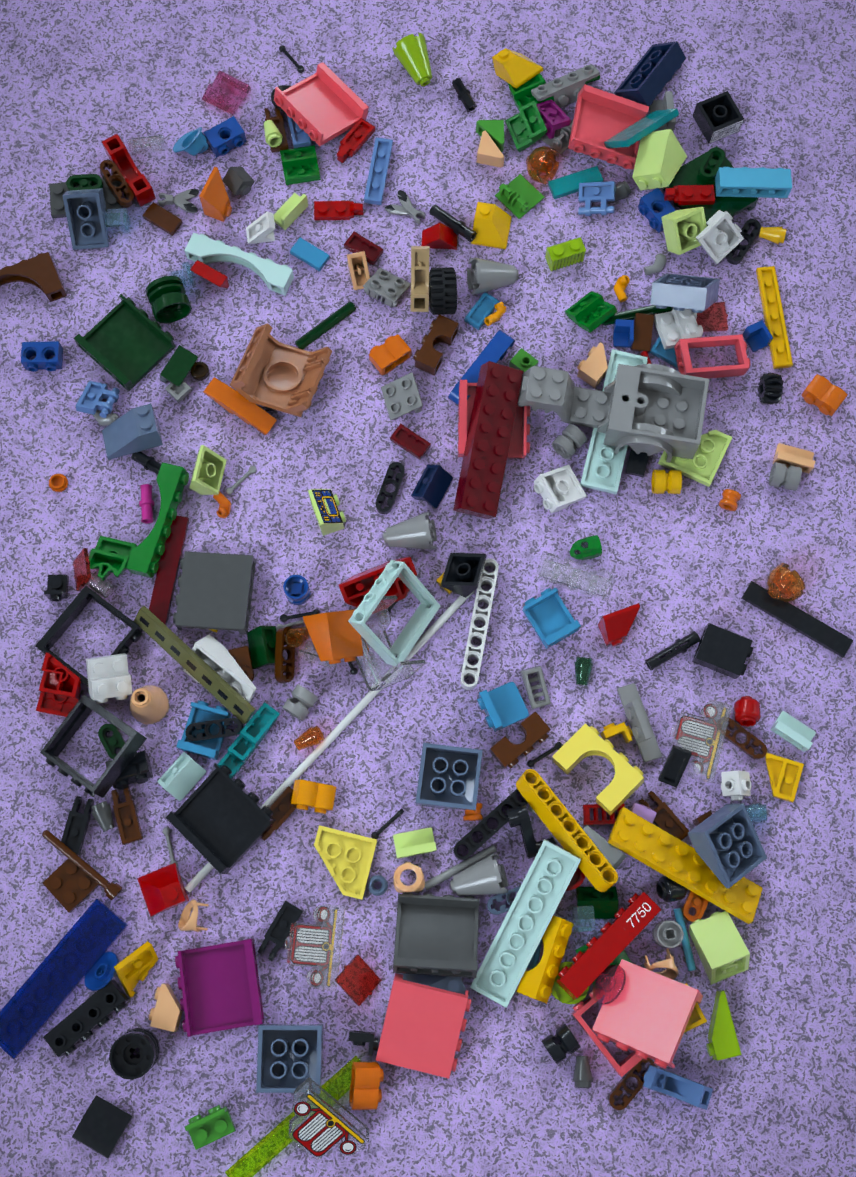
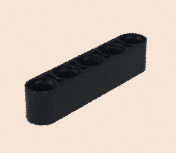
(482, 827)

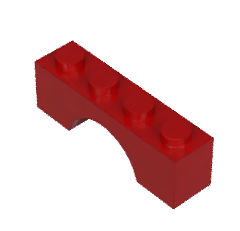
(136, 181)

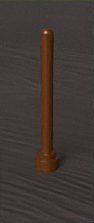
(110, 888)

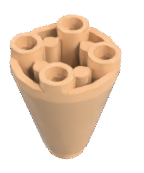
(152, 708)

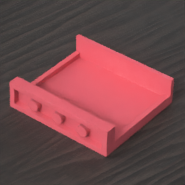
(322, 105)
(599, 118)
(518, 443)
(647, 1015)
(423, 1027)

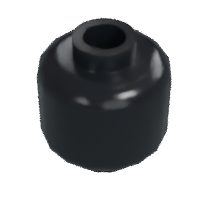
(670, 890)

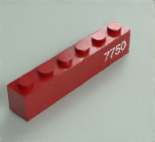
(608, 945)

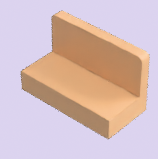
(794, 457)

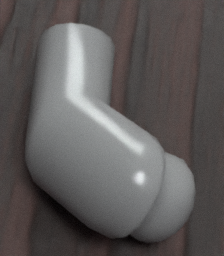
(658, 265)
(105, 421)

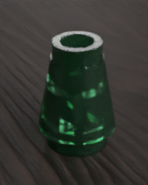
(583, 670)

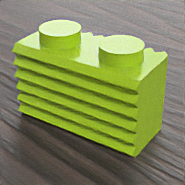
(565, 254)

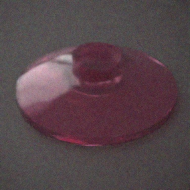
(609, 984)

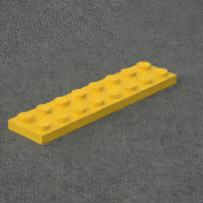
(682, 864)

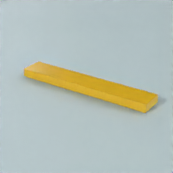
(774, 317)

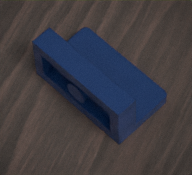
(432, 485)

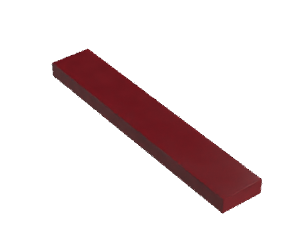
(168, 569)

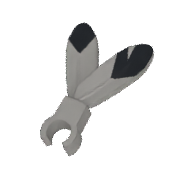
(180, 200)
(406, 208)

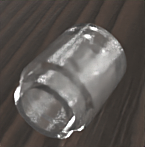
(100, 587)

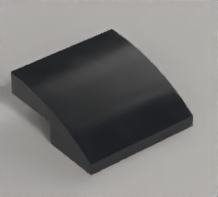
(102, 1126)

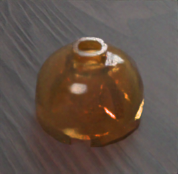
(542, 160)
(785, 584)

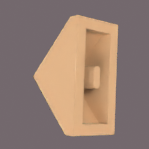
(488, 152)
(358, 269)

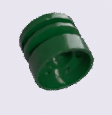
(168, 299)

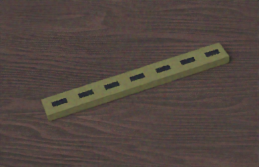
(194, 665)

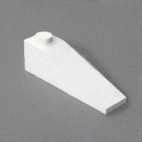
(224, 664)

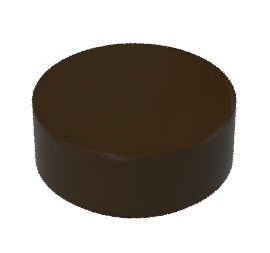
(199, 371)

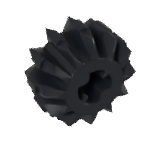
(770, 388)

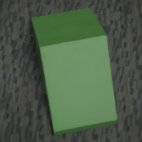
(494, 128)

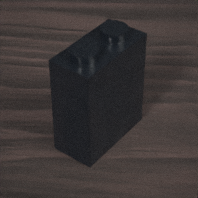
(723, 651)

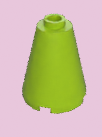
(414, 57)

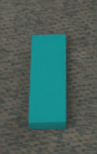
(570, 184)

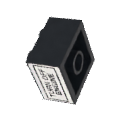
(718, 117)

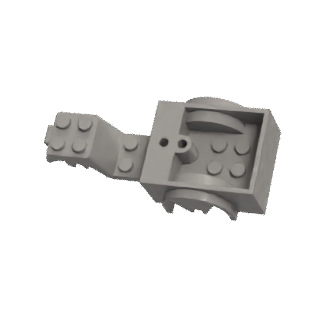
(642, 408)

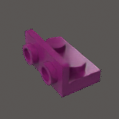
(553, 117)

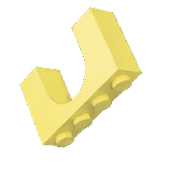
(588, 743)

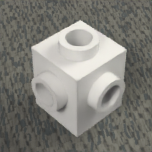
(736, 784)

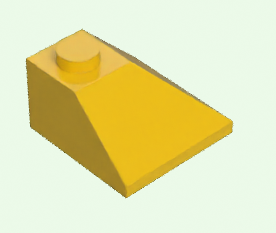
(515, 67)
(491, 226)

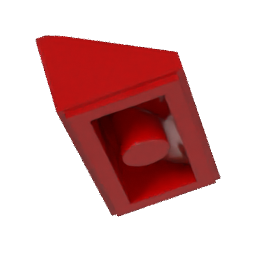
(210, 274)

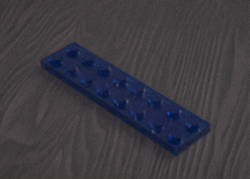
(58, 976)

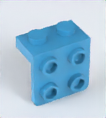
(502, 706)

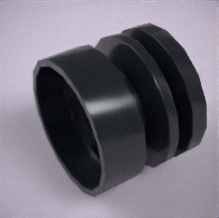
(125, 1062)

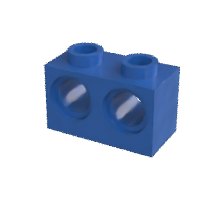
(42, 351)

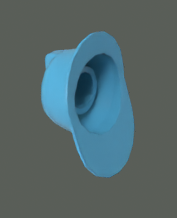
(192, 143)

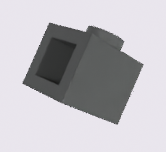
(238, 181)

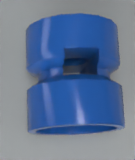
(296, 589)

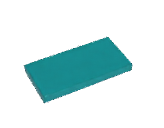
(641, 128)

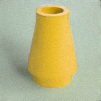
(773, 234)

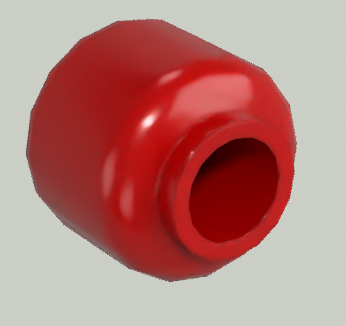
(747, 711)

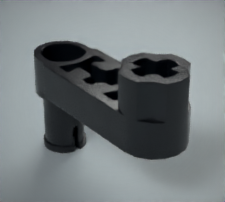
(520, 817)

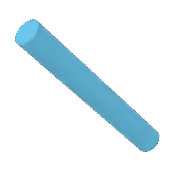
(685, 942)

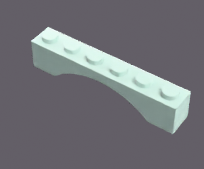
(276, 276)

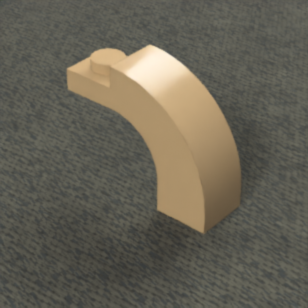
(420, 278)

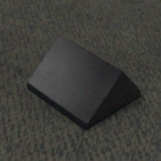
(463, 572)

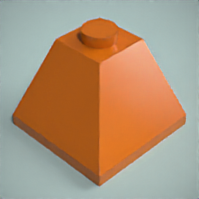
(215, 198)

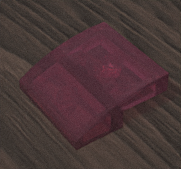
(226, 92)

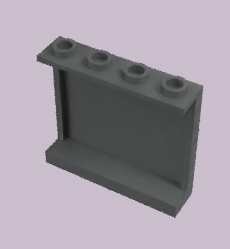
(215, 591)
(436, 935)

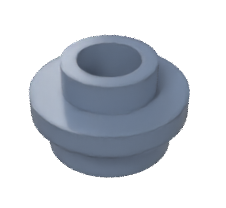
(377, 878)

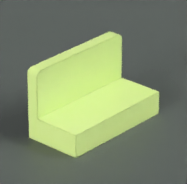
(290, 210)
(414, 843)

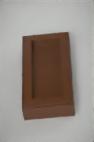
(162, 219)
(642, 332)

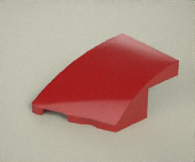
(58, 688)

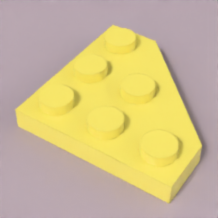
(346, 858)

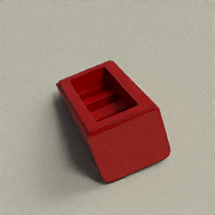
(586, 815)

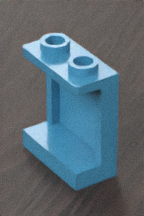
(550, 617)
(200, 713)

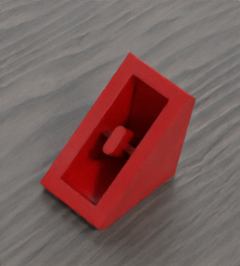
(439, 237)

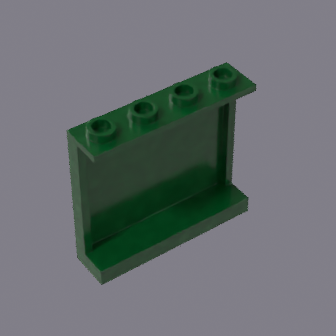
(689, 175)
(126, 343)

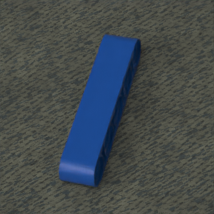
(493, 352)

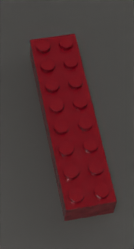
(488, 440)

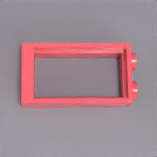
(684, 362)
(625, 1065)

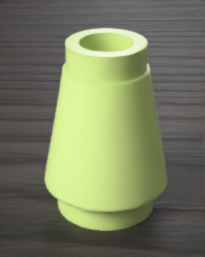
(272, 134)

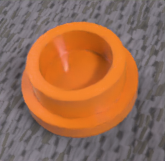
(58, 482)

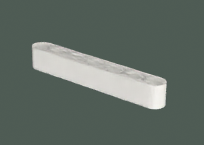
(479, 633)

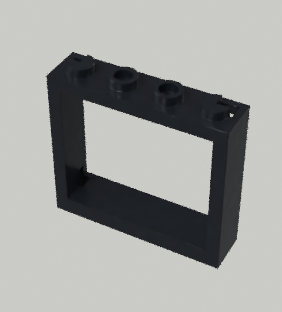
(71, 614)
(69, 728)

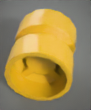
(667, 482)

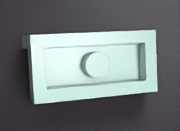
(793, 731)
(181, 776)

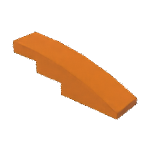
(239, 405)

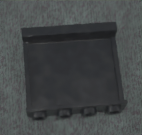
(222, 819)

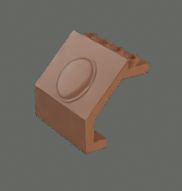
(279, 373)

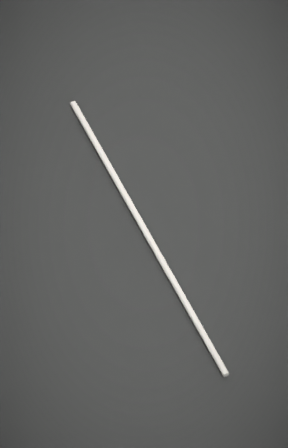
(339, 728)

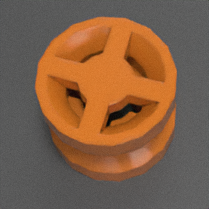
(729, 500)
(471, 815)

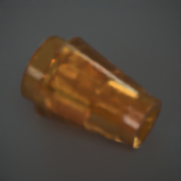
(297, 636)
(311, 737)

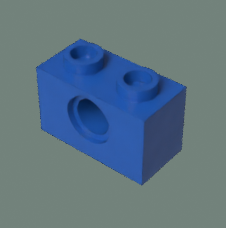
(228, 129)
(655, 201)

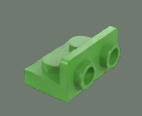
(210, 1127)

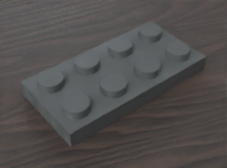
(59, 189)

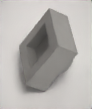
(178, 393)

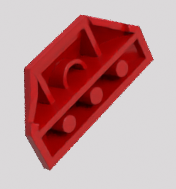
(359, 585)

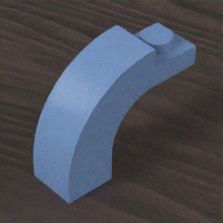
(677, 1087)

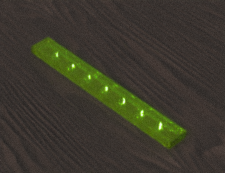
(278, 1138)

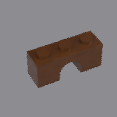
(441, 331)
(535, 731)

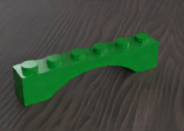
(145, 557)

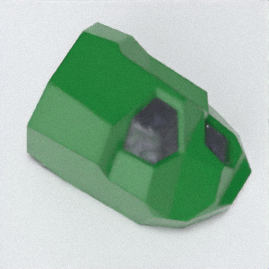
(586, 548)

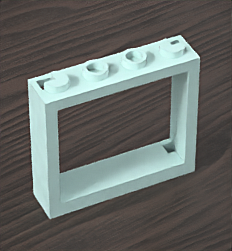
(415, 625)

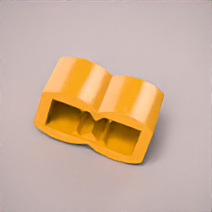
(313, 795)

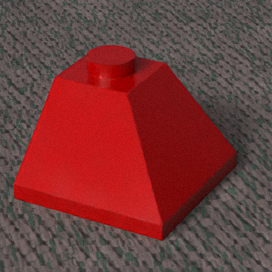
(616, 625)
(163, 889)

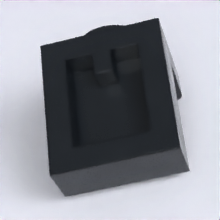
(57, 587)
(360, 1037)

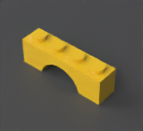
(540, 980)

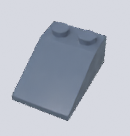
(86, 218)
(132, 432)

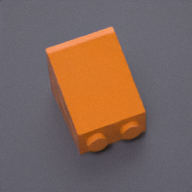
(334, 636)

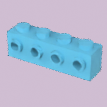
(753, 182)

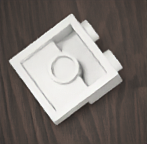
(720, 236)
(676, 326)
(559, 488)
(108, 678)

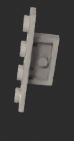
(566, 88)
(639, 722)

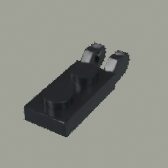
(77, 825)
(280, 928)

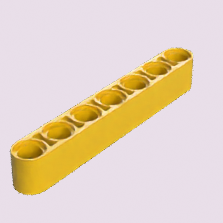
(566, 830)

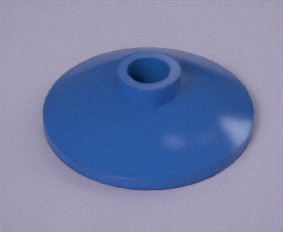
(101, 972)

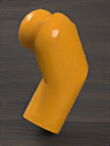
(620, 286)
(494, 317)

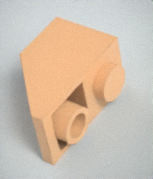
(595, 366)
(167, 1009)

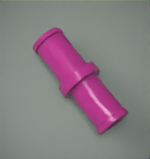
(146, 503)

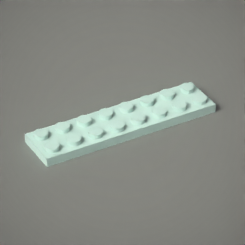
(602, 465)
(525, 923)

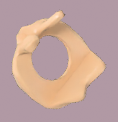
(416, 887)
(190, 922)
(671, 969)

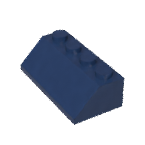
(652, 73)

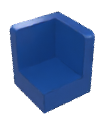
(623, 333)
(757, 336)

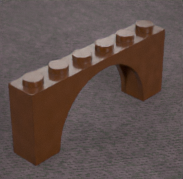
(36, 271)

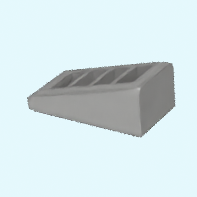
(524, 673)

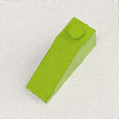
(722, 1034)

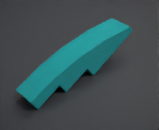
(249, 738)

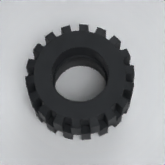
(443, 291)

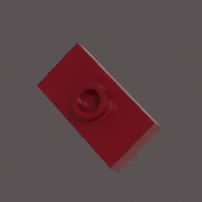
(358, 243)
(410, 441)

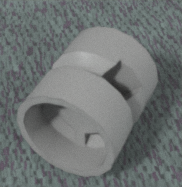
(567, 443)
(785, 476)
(300, 702)
(667, 934)

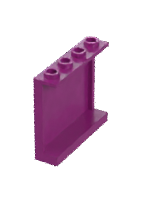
(219, 987)

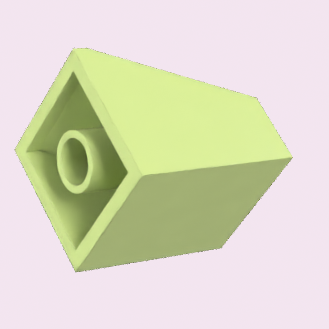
(658, 160)
(719, 946)

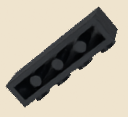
(86, 1018)

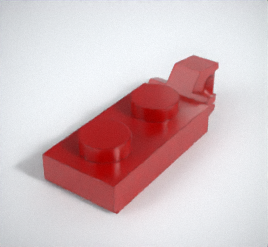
(354, 139)
(691, 194)
(336, 210)

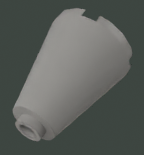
(489, 275)
(412, 533)
(481, 878)

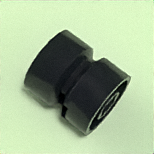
(561, 1044)

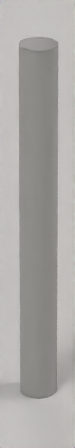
(460, 867)

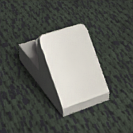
(261, 229)

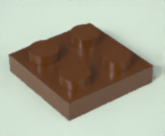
(70, 885)

